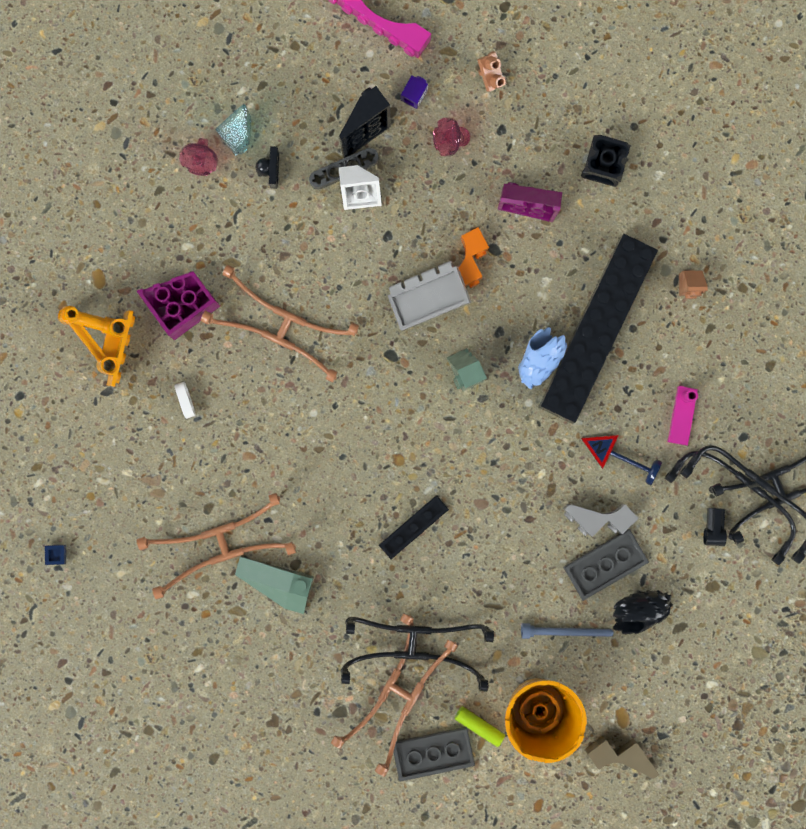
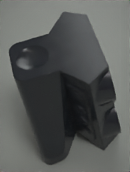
(606, 160)

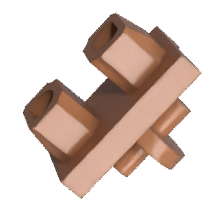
(491, 71)

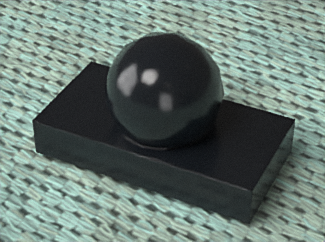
(270, 167)

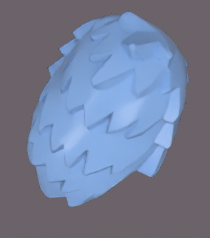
(541, 357)

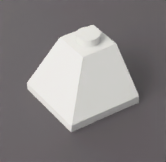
(359, 188)

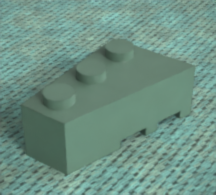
(466, 369)

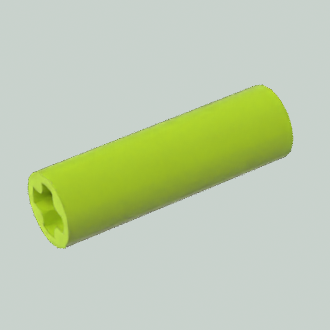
(479, 726)

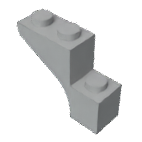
(591, 521)

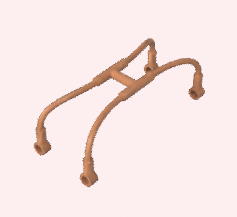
(207, 318)
(143, 543)
(382, 769)

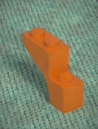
(474, 247)

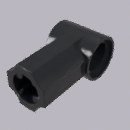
(714, 533)

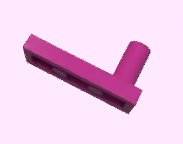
(682, 415)

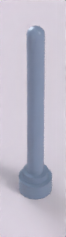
(529, 631)

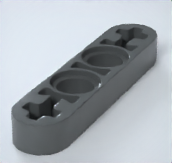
(342, 163)

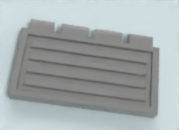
(430, 297)

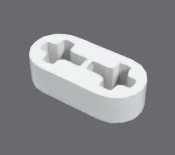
(185, 400)

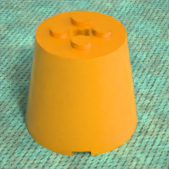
(547, 734)

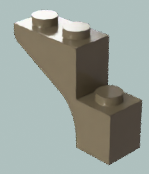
(630, 754)

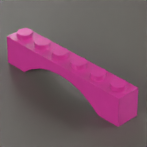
(408, 36)

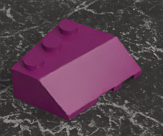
(530, 201)

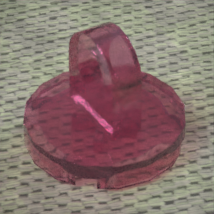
(448, 136)
(199, 158)

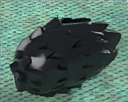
(641, 611)

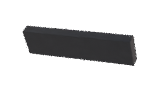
(413, 527)

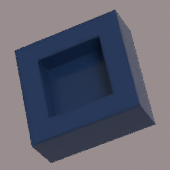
(55, 554)

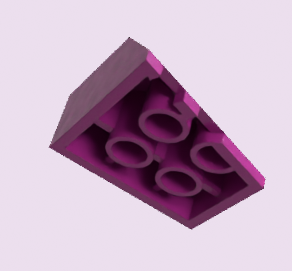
(179, 303)

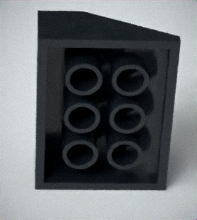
(365, 122)

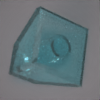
(236, 130)

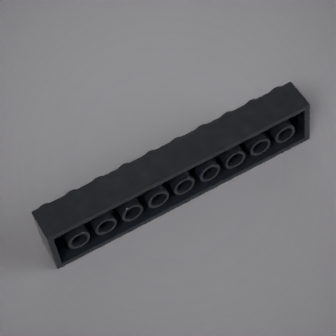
(598, 328)

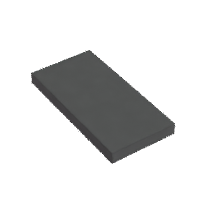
(605, 564)
(433, 754)

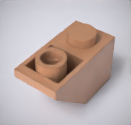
(692, 284)

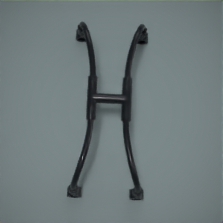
(773, 475)
(754, 483)
(411, 653)

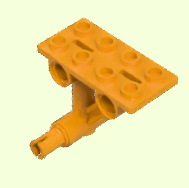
(113, 343)

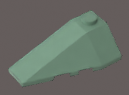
(281, 585)

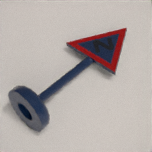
(602, 447)

